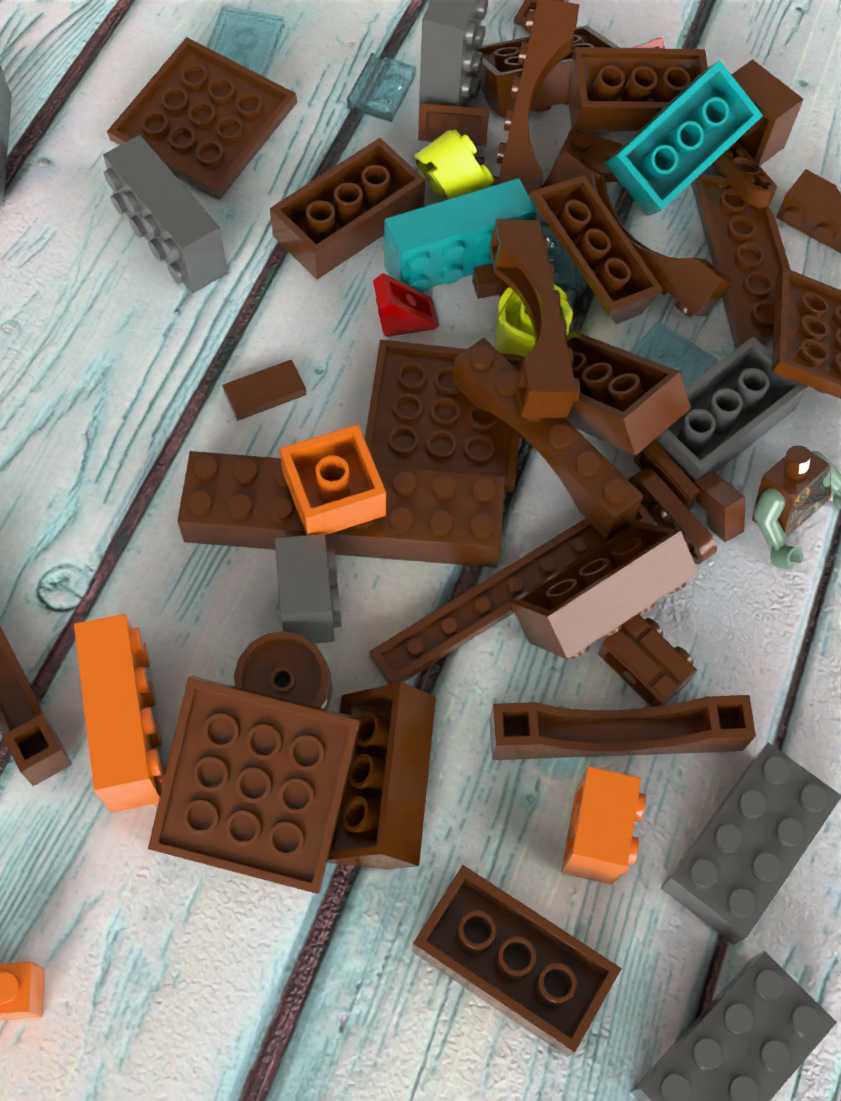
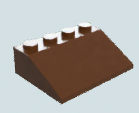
(501, 66)

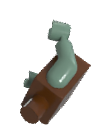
(790, 496)

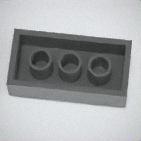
(451, 52)
(165, 214)
(730, 410)
(751, 844)
(742, 1041)

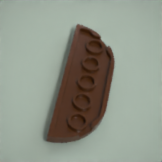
(747, 250)

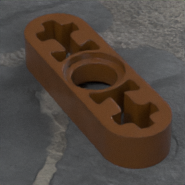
(746, 176)
(671, 513)

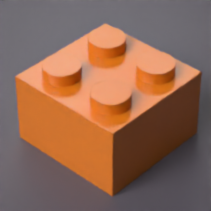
(333, 481)
(603, 825)

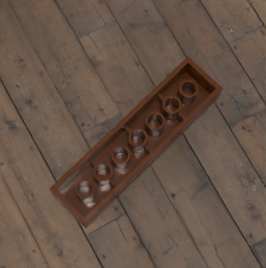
(426, 518)

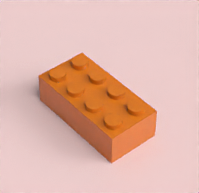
(119, 713)

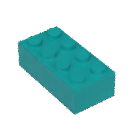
(684, 139)
(450, 236)

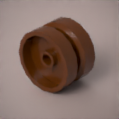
(286, 657)

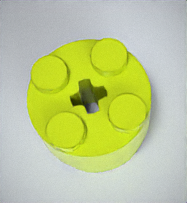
(451, 166)
(514, 327)

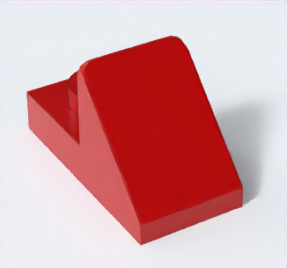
(403, 307)

